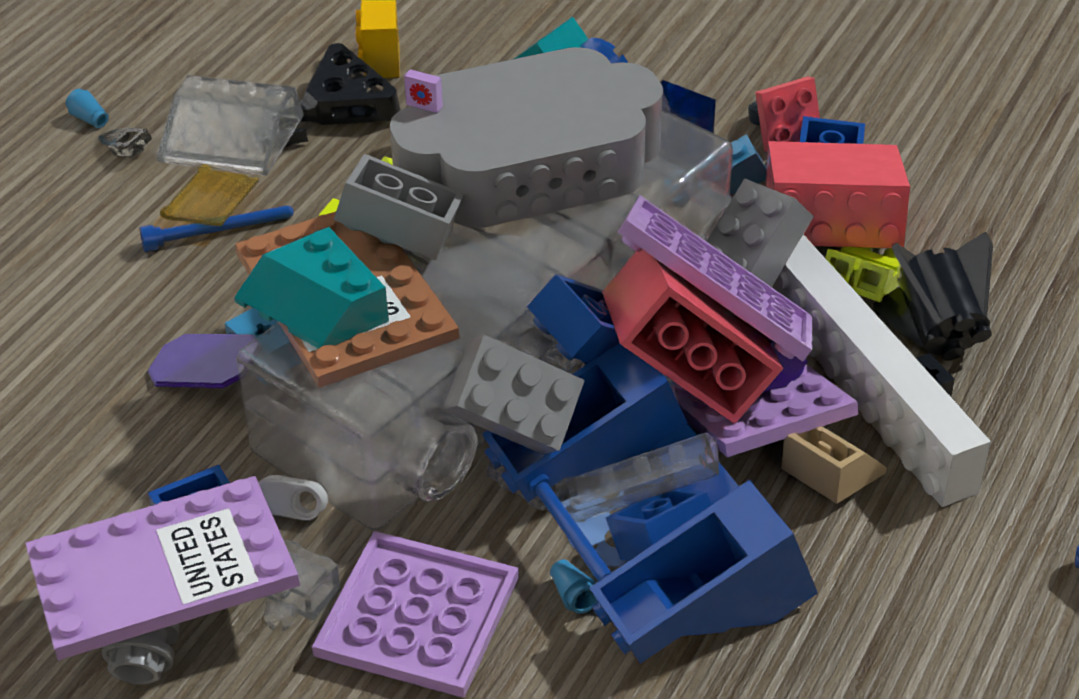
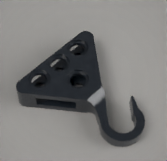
(334, 87)

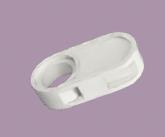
(283, 496)

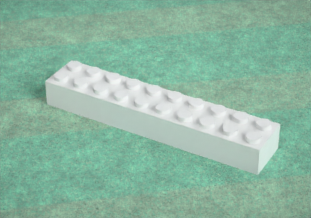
(886, 380)

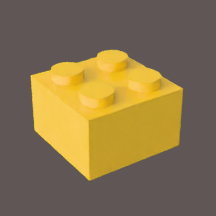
(378, 36)

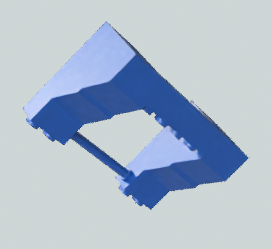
(709, 575)

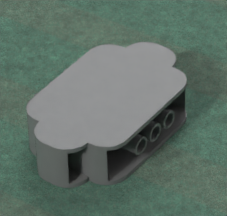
(534, 134)

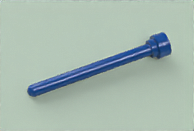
(155, 236)

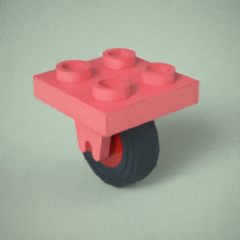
(782, 108)

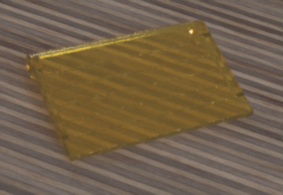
(209, 197)

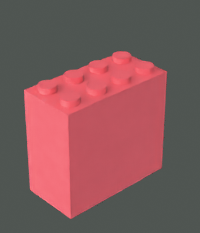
(849, 188)
(689, 336)

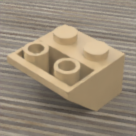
(829, 463)

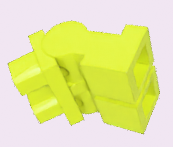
(866, 271)

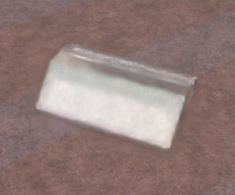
(642, 477)

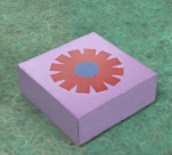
(423, 91)

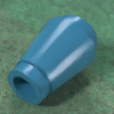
(85, 107)
(573, 586)

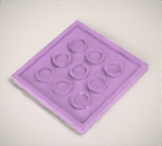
(798, 408)
(417, 613)

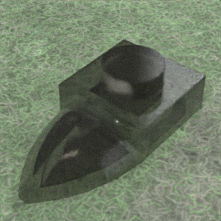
(126, 141)

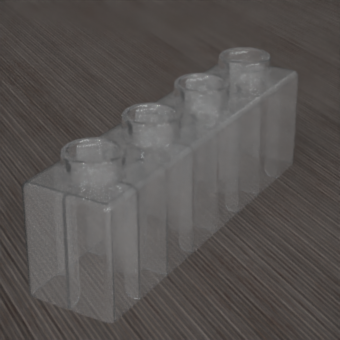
(383, 432)

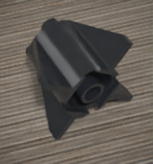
(942, 297)

